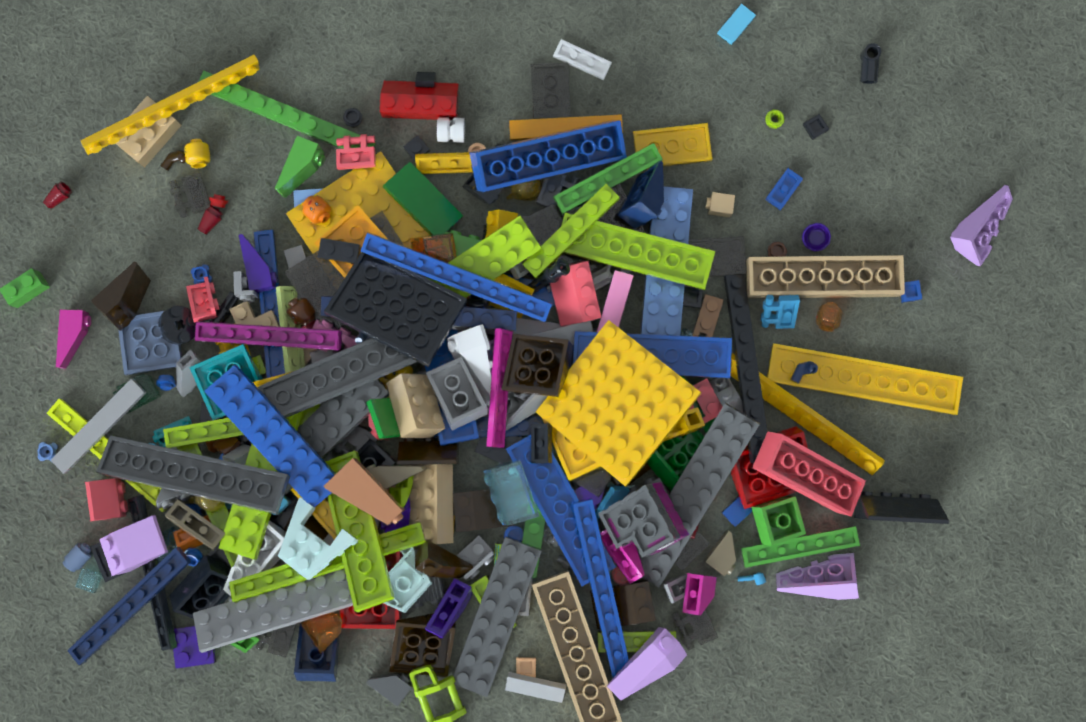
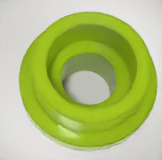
(774, 113)

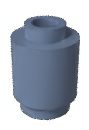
(77, 557)

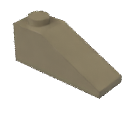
(393, 474)
(194, 524)

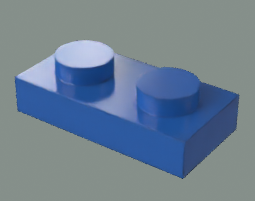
(784, 189)

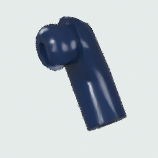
(803, 369)

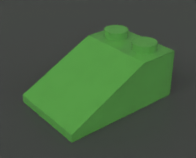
(300, 165)

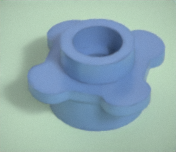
(43, 447)

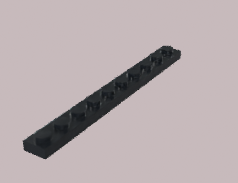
(746, 358)

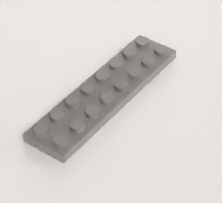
(271, 611)

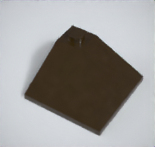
(537, 365)
(417, 647)

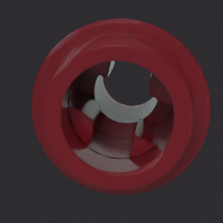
(58, 194)
(210, 219)

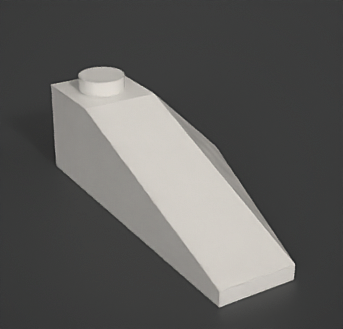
(473, 348)
(266, 559)

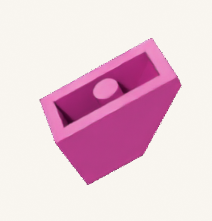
(698, 593)

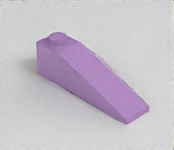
(975, 231)
(825, 579)
(652, 661)

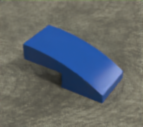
(735, 512)

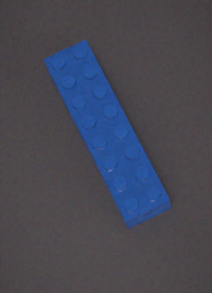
(548, 155)

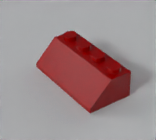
(406, 101)

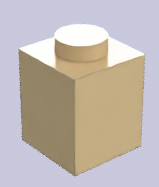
(720, 204)

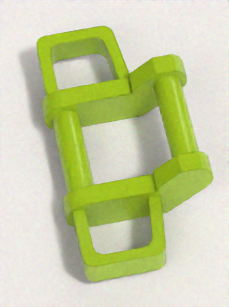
(421, 693)

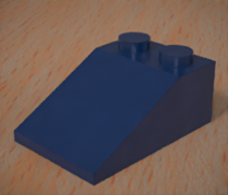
(644, 197)
(313, 665)

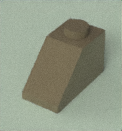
(722, 555)

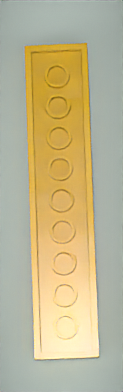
(867, 379)

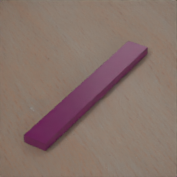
(268, 335)

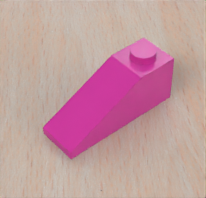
(71, 332)
(625, 558)

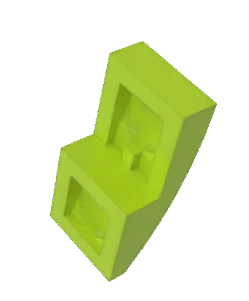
(402, 491)

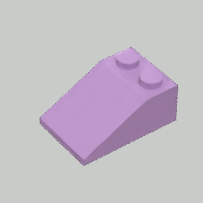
(133, 546)

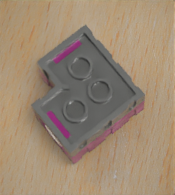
(644, 520)

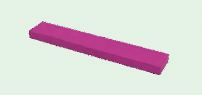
(498, 397)

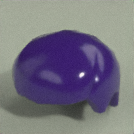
(816, 237)

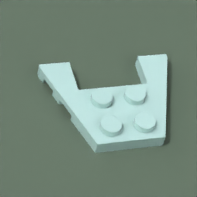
(307, 551)
(407, 582)

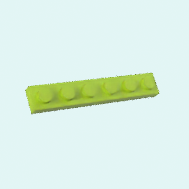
(571, 231)

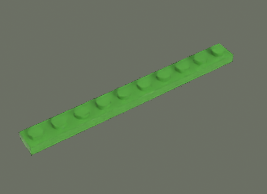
(283, 113)

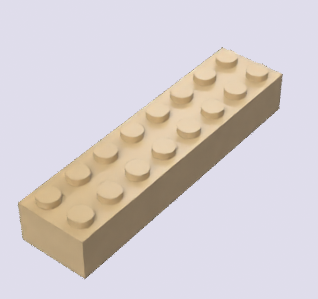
(825, 276)
(575, 649)

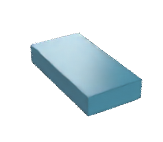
(736, 24)

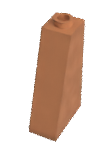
(362, 490)

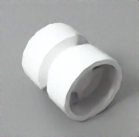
(451, 129)

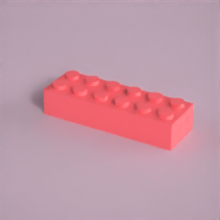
(809, 473)

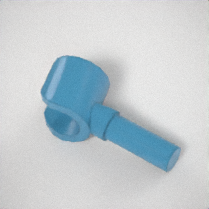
(758, 577)

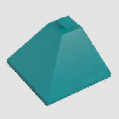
(210, 370)

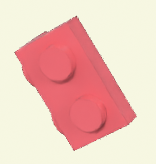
(201, 300)

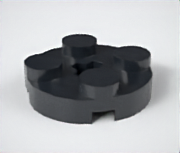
(169, 330)

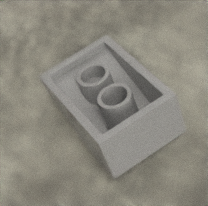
(457, 393)
(521, 407)

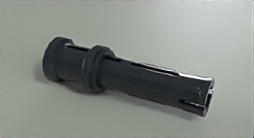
(555, 270)

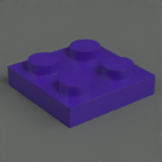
(187, 650)

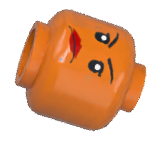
(316, 209)

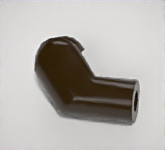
(173, 157)

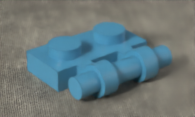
(785, 308)

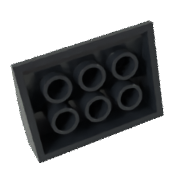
(900, 508)

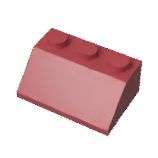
(575, 295)

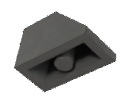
(391, 686)

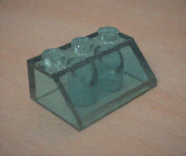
(510, 493)

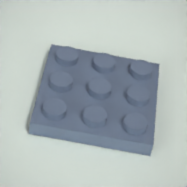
(145, 348)

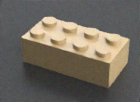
(433, 502)

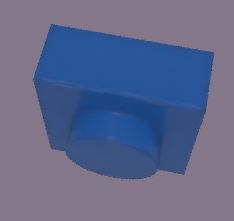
(912, 292)

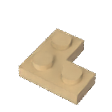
(244, 315)

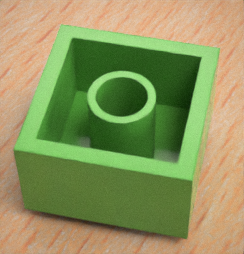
(778, 520)

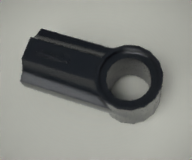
(870, 65)

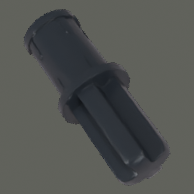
(224, 309)

